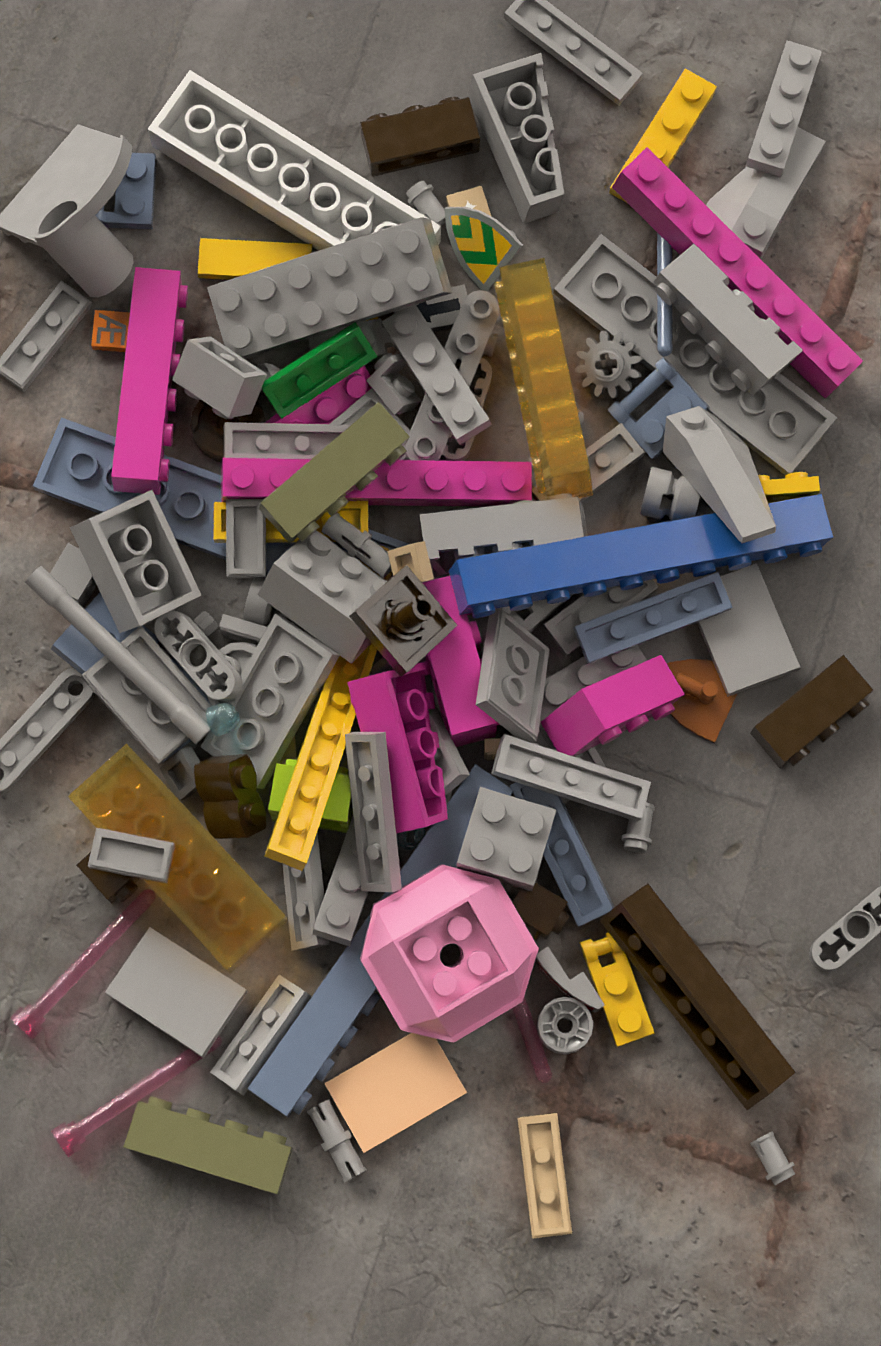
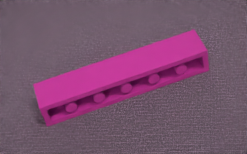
(148, 381)

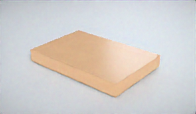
(395, 1089)

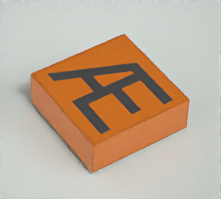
(110, 330)

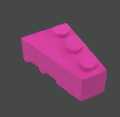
(613, 706)

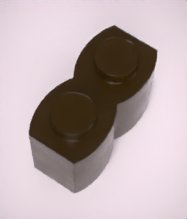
(230, 796)

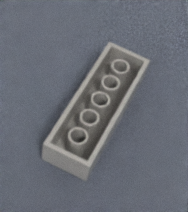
(330, 289)

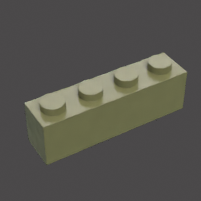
(334, 473)
(208, 1146)

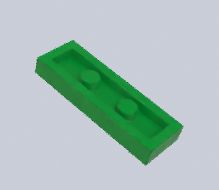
(318, 370)

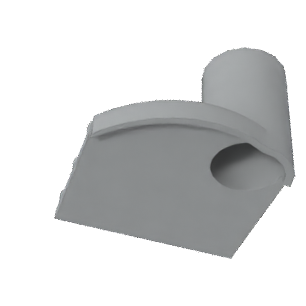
(61, 207)

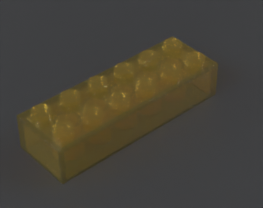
(543, 380)
(204, 881)

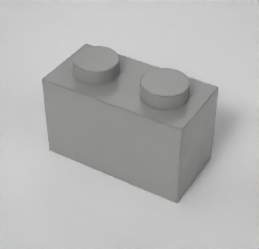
(219, 377)

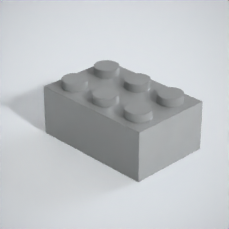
(135, 561)
(319, 589)

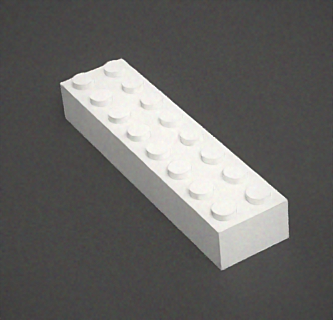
(271, 168)

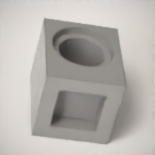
(74, 574)

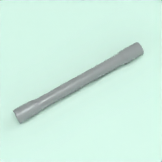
(57, 596)

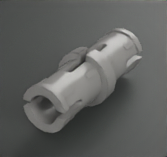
(358, 544)
(336, 1140)

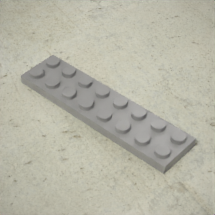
(622, 297)

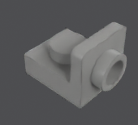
(392, 387)

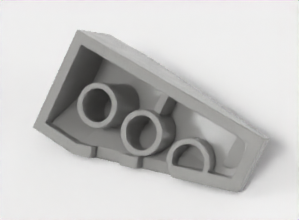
(758, 201)
(719, 470)

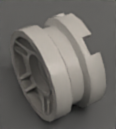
(572, 1011)

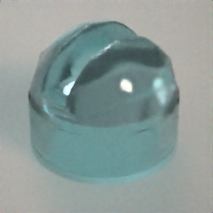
(222, 718)
(418, 836)

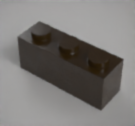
(420, 135)
(813, 713)

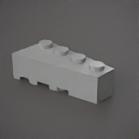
(519, 130)
(725, 320)
(500, 528)

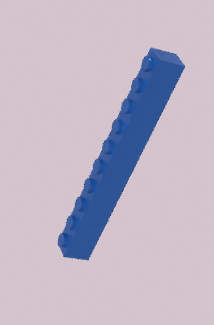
(630, 557)

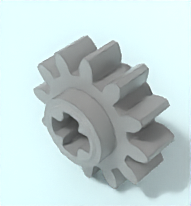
(600, 376)

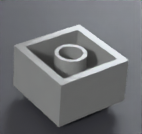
(506, 838)

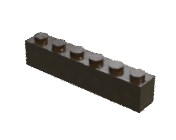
(697, 996)

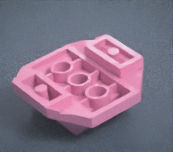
(406, 945)

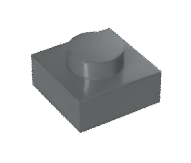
(180, 773)

